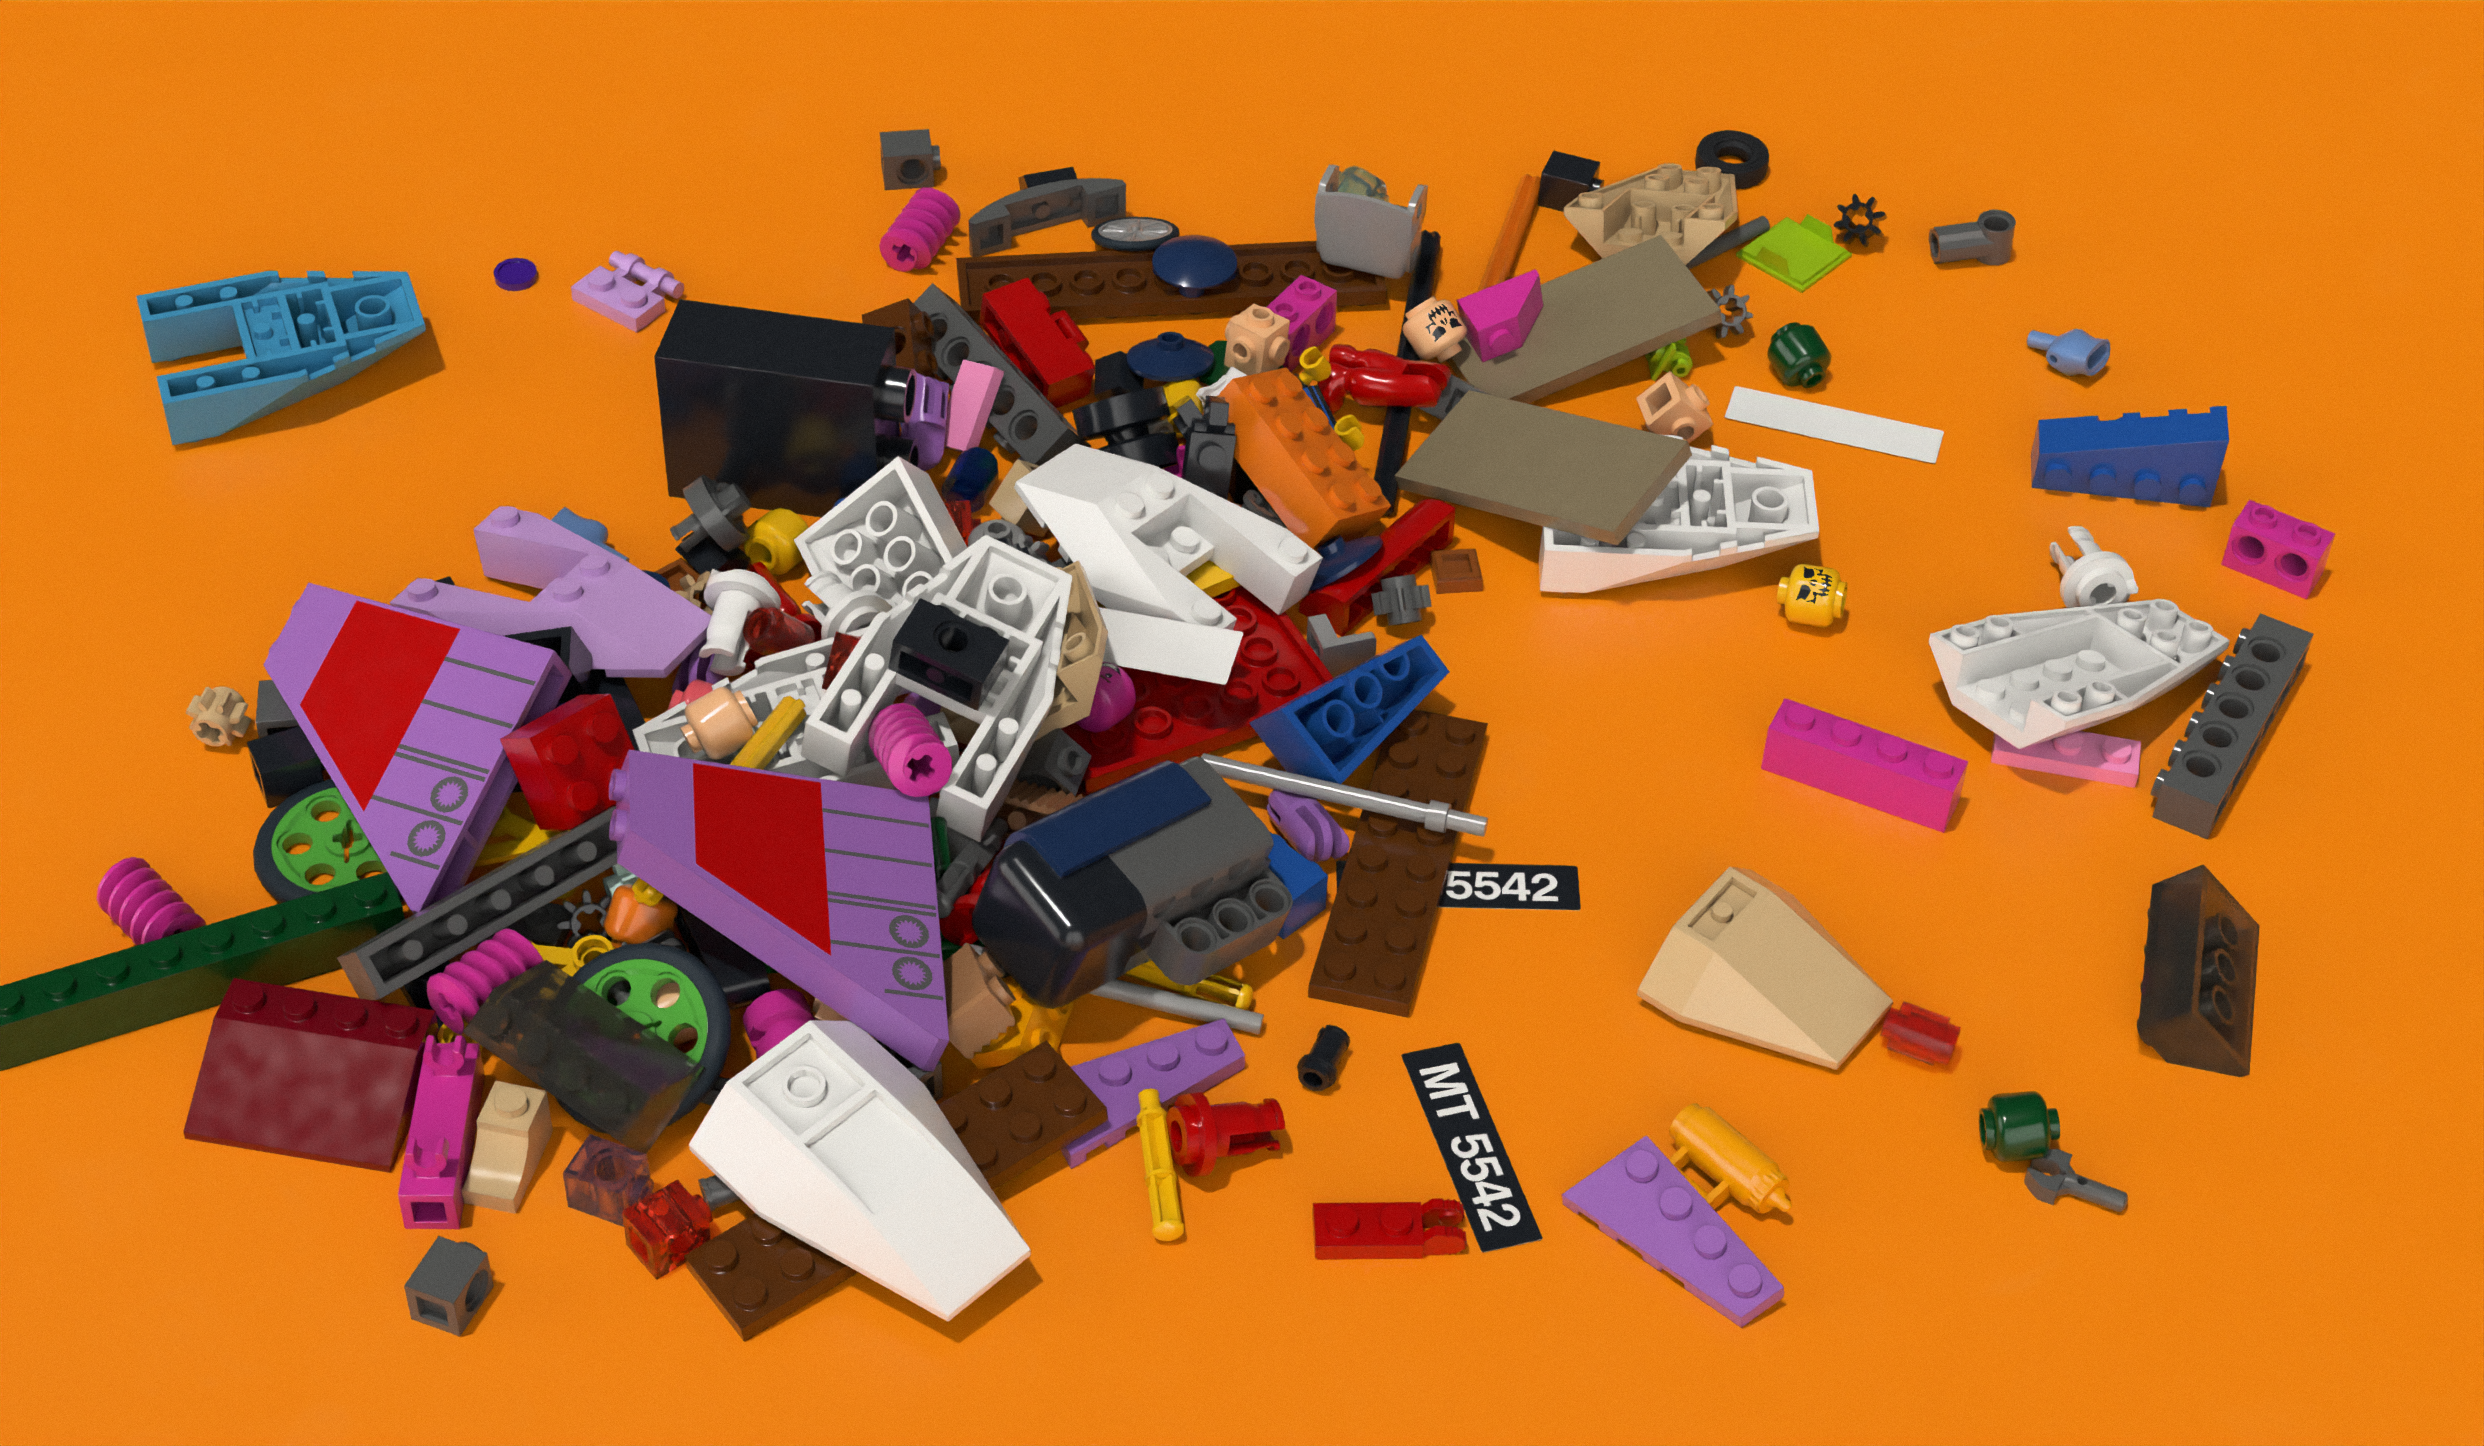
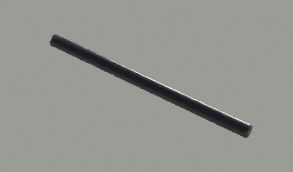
(1398, 417)

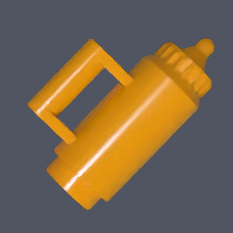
(1728, 1159)

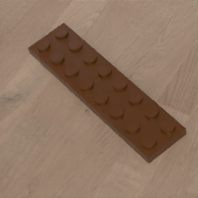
(1397, 868)
(1002, 1120)

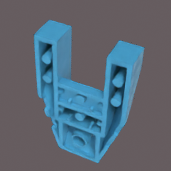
(294, 338)

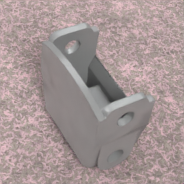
(1367, 231)

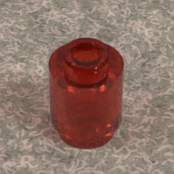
(775, 631)
(1920, 1034)

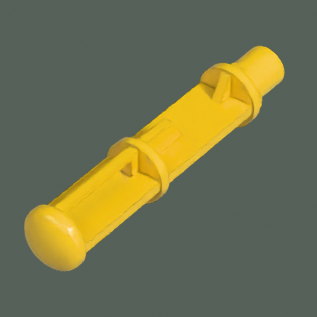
(1151, 973)
(1160, 1174)

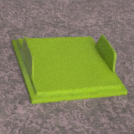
(1796, 252)

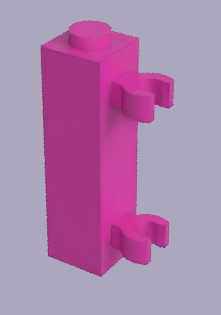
(441, 1135)

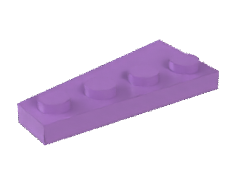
(1172, 1065)
(1676, 1230)

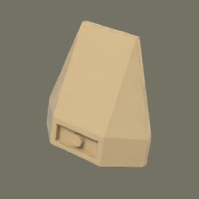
(1665, 201)
(1078, 664)
(1764, 974)

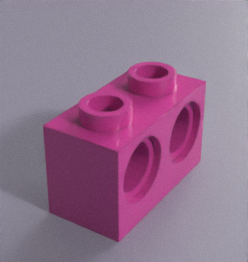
(1311, 315)
(2278, 549)

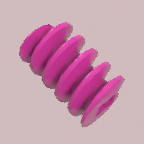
(919, 230)
(909, 750)
(144, 902)
(468, 983)

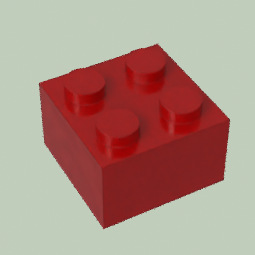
(569, 760)

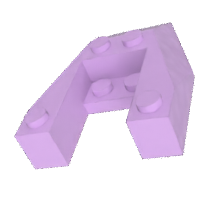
(614, 607)

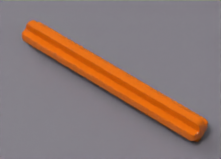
(1512, 232)

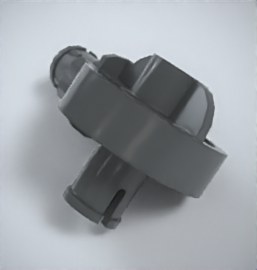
(715, 514)

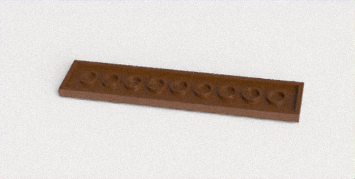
(1124, 283)

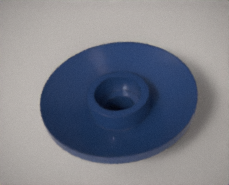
(1170, 358)
(1343, 557)

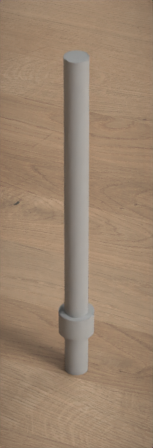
(1435, 815)
(1172, 1002)

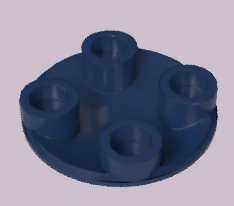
(1194, 263)

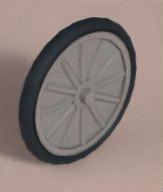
(1134, 233)

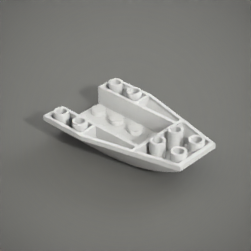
(2070, 666)
(860, 1166)

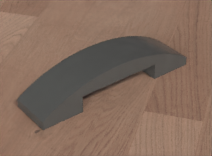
(1045, 206)

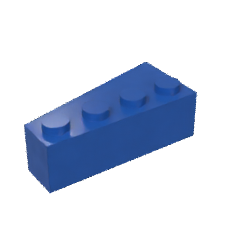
(2133, 456)
(1348, 717)

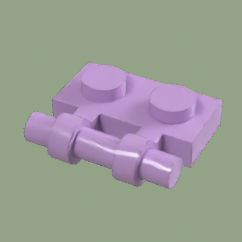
(620, 298)

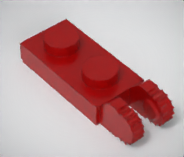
(1387, 1229)

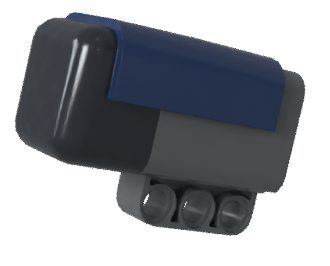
(1132, 876)

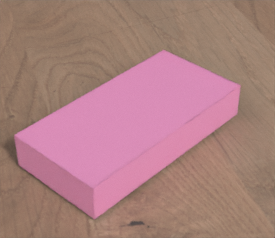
(970, 405)

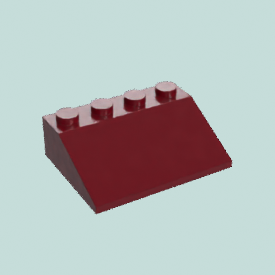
(310, 1075)

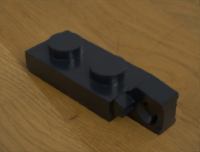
(1210, 448)

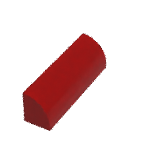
(1404, 551)

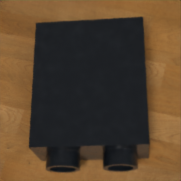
(780, 404)

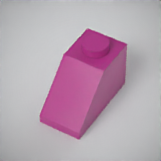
(1501, 315)

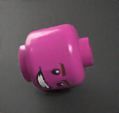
(1112, 699)

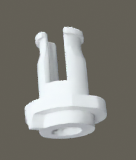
(2096, 576)
(732, 599)
(842, 607)

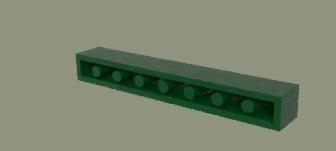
(190, 970)

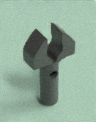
(2066, 1181)

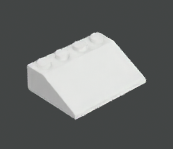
(885, 534)

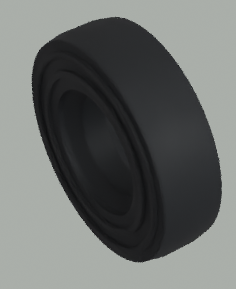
(1738, 145)

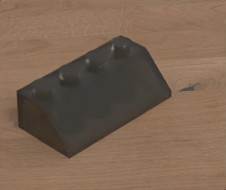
(2199, 975)
(586, 1053)

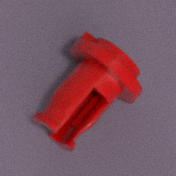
(1208, 1132)

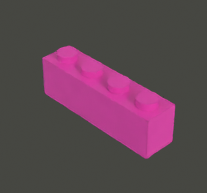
(1864, 765)

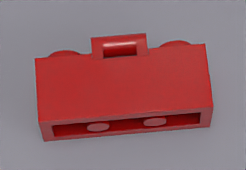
(1039, 344)

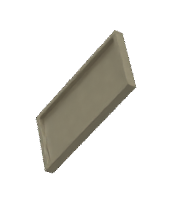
(1597, 323)
(1544, 466)

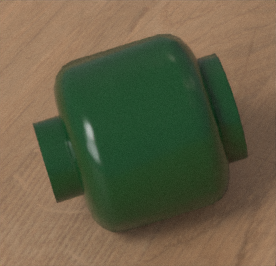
(1799, 355)
(2018, 1126)

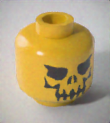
(1812, 595)

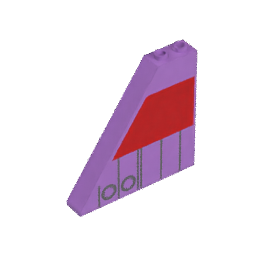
(412, 725)
(805, 877)

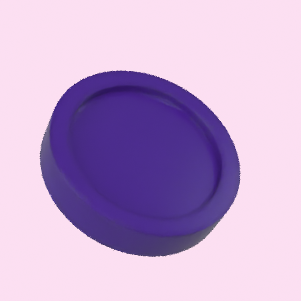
(515, 274)

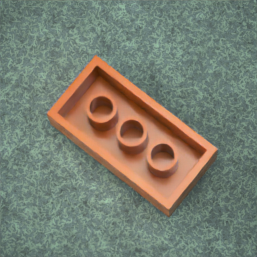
(1300, 460)

